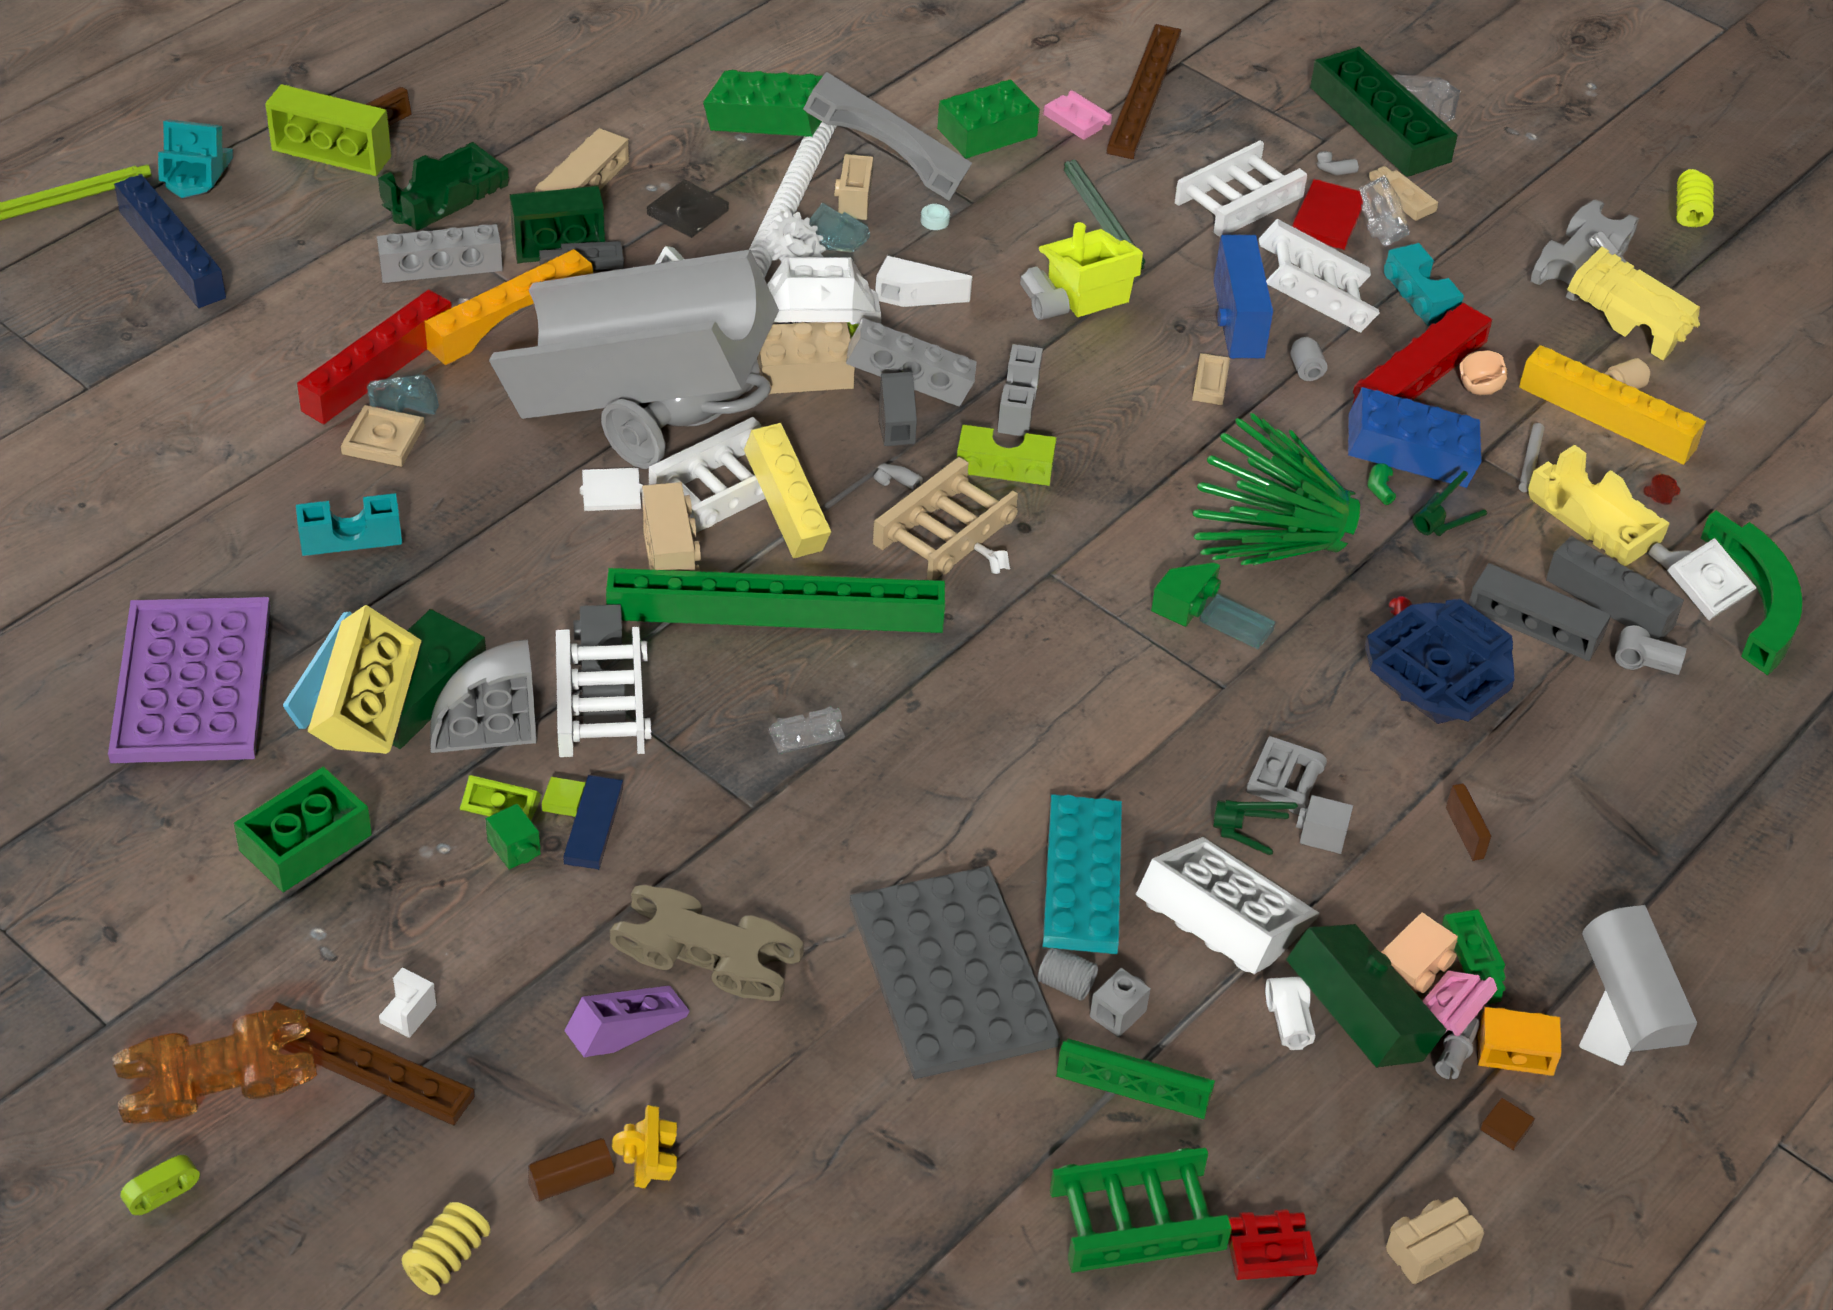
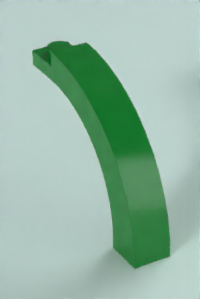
(1774, 581)

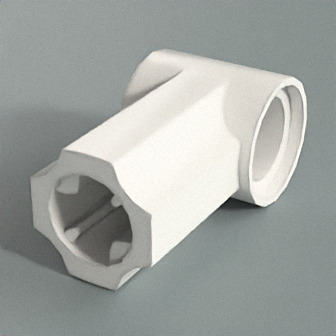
(1290, 1002)

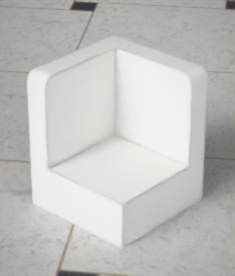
(411, 1004)

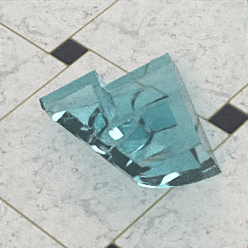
(839, 230)
(404, 392)

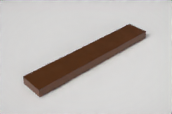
(382, 1070)

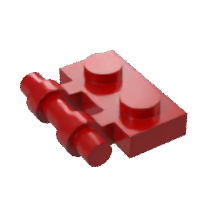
(1271, 1254)

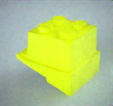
(1093, 269)

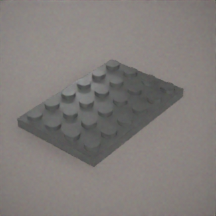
(953, 972)

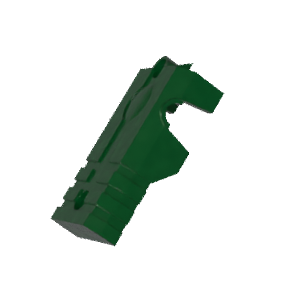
(442, 185)

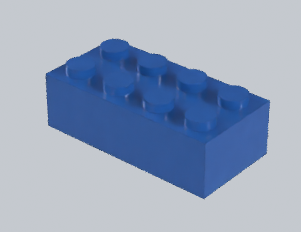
(1414, 437)

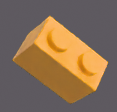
(1519, 1041)

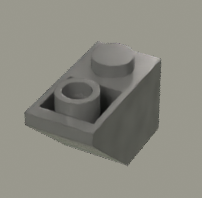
(897, 409)

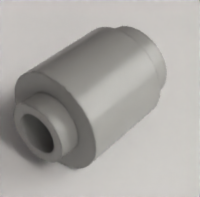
(1308, 359)

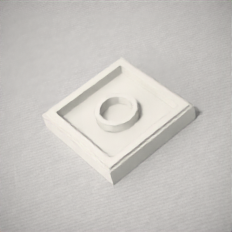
(1711, 579)

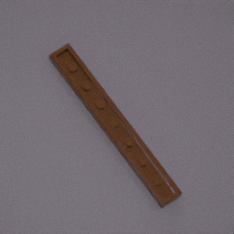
(1144, 92)

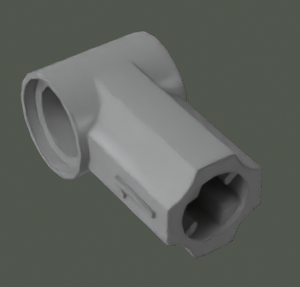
(1044, 296)
(1639, 649)

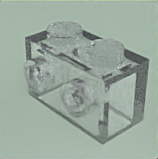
(1384, 211)

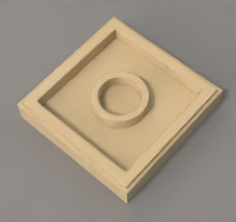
(382, 435)

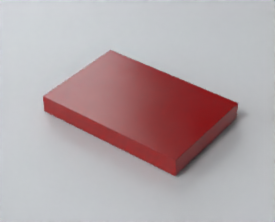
(1329, 213)

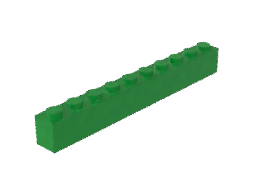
(777, 600)

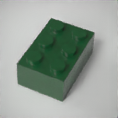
(555, 218)

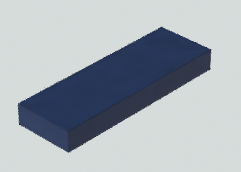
(593, 822)

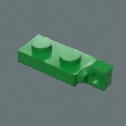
(1477, 948)

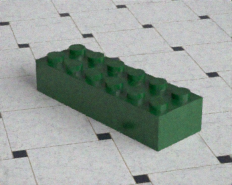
(1383, 111)

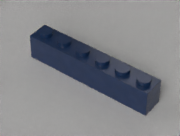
(170, 241)

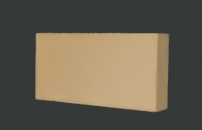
(1211, 379)

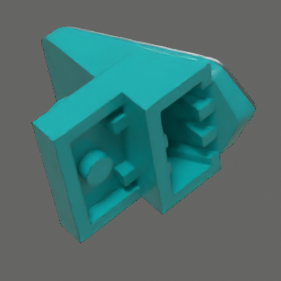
(192, 157)

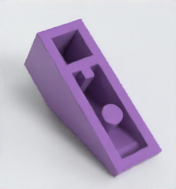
(619, 1019)

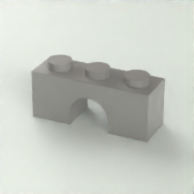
(1020, 390)

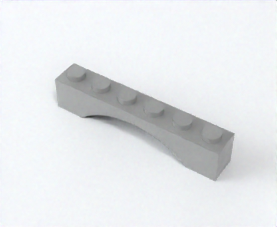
(843, 106)

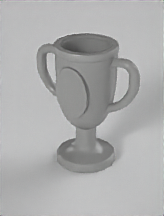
(636, 430)

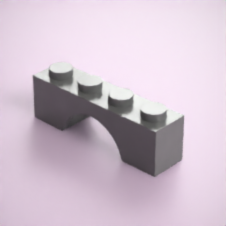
(599, 627)

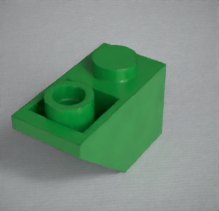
(1185, 592)

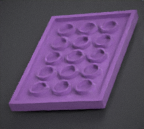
(190, 680)

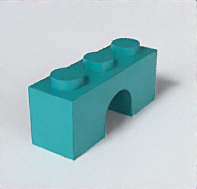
(1410, 273)
(326, 533)

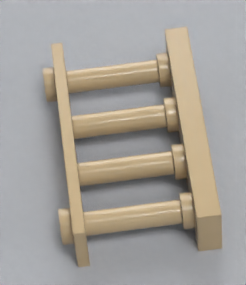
(936, 495)

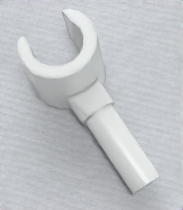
(997, 559)

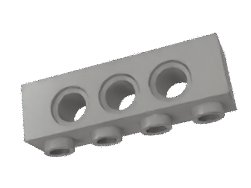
(439, 253)
(933, 368)

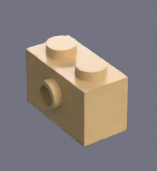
(855, 186)

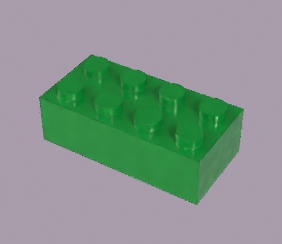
(762, 103)

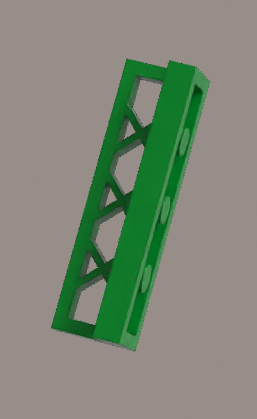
(1135, 1078)

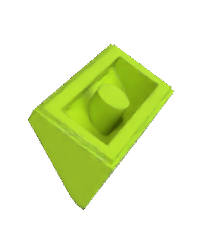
(490, 797)

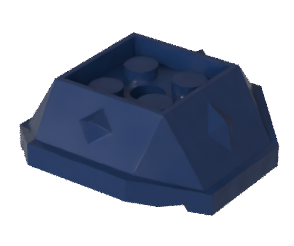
(1443, 659)

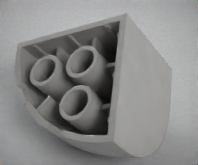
(487, 702)

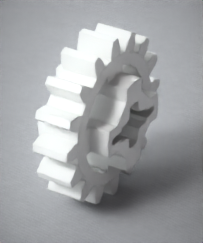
(793, 237)

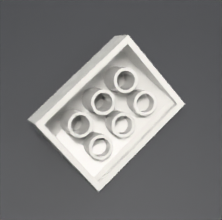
(1225, 903)

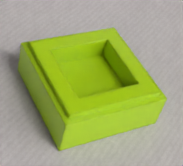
(562, 796)

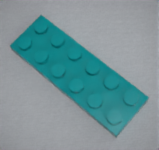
(1083, 874)

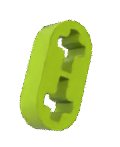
(159, 1185)

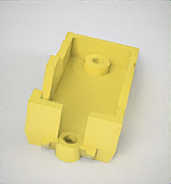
(1635, 299)
(1597, 511)

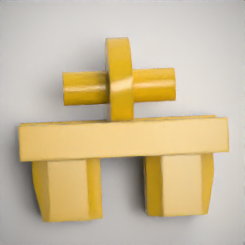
(641, 1145)

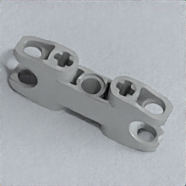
(1563, 261)

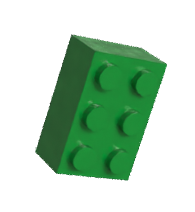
(988, 118)
(303, 829)

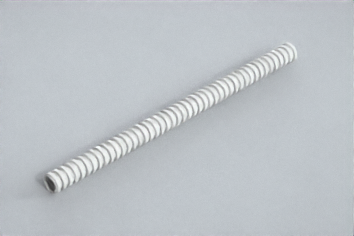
(791, 189)

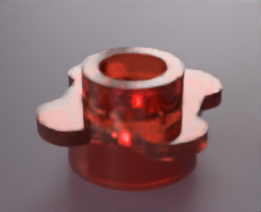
(1662, 489)

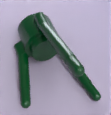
(1433, 515)
(1232, 814)

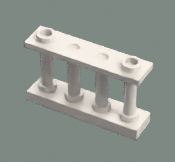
(1243, 208)
(1325, 262)
(699, 461)
(570, 679)

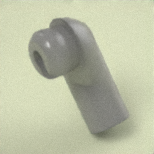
(1336, 167)
(898, 473)
(1666, 557)

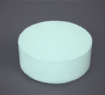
(935, 217)

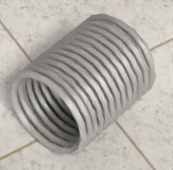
(1067, 973)

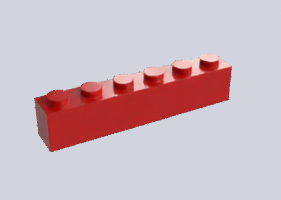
(1430, 355)
(369, 359)

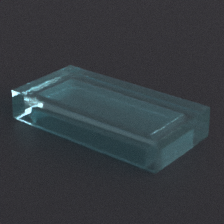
(1237, 621)

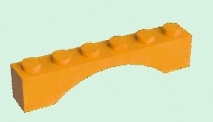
(463, 326)

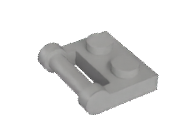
(1276, 768)

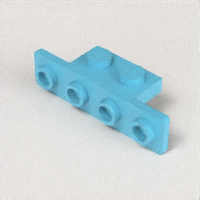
(303, 697)

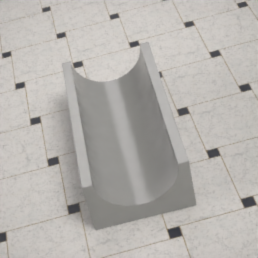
(641, 335)

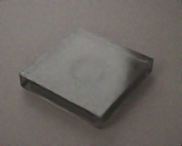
(687, 208)

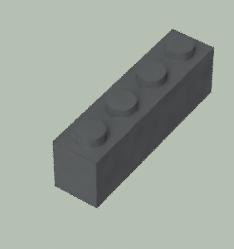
(1613, 588)
(1539, 612)

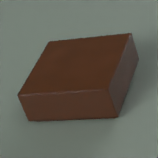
(1507, 1124)

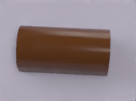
(396, 104)
(570, 1169)

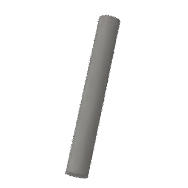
(1531, 456)

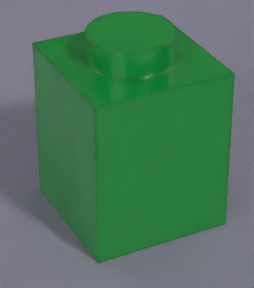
(513, 836)

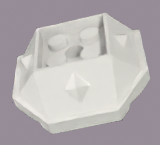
(822, 291)

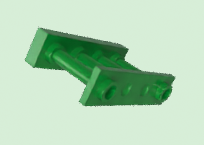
(1141, 1244)

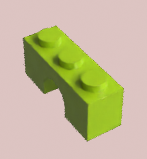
(1026, 463)

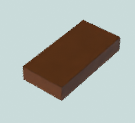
(1468, 822)

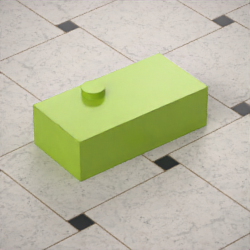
(328, 129)

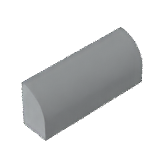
(1639, 979)

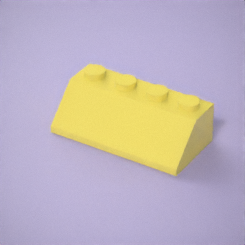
(365, 683)

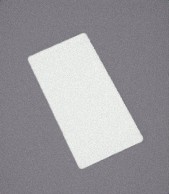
(1605, 1034)

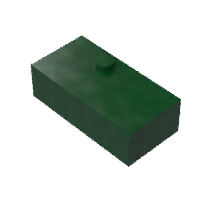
(441, 654)
(1366, 995)

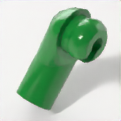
(1378, 483)

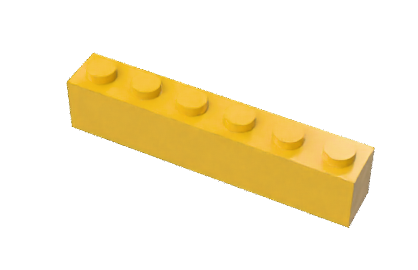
(1612, 404)

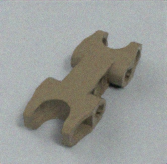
(726, 949)

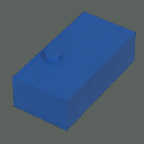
(1242, 296)

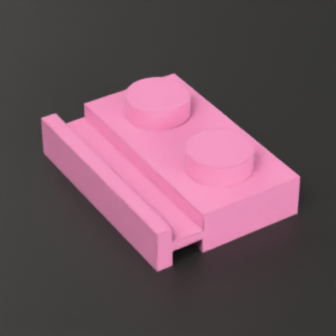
(1077, 115)
(1459, 999)

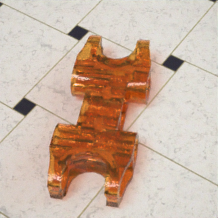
(189, 1071)

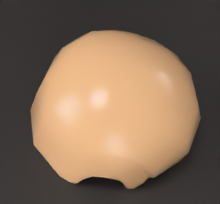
(1483, 372)

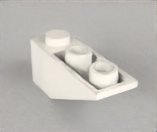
(918, 284)

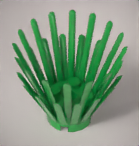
(1314, 512)

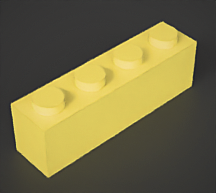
(787, 490)

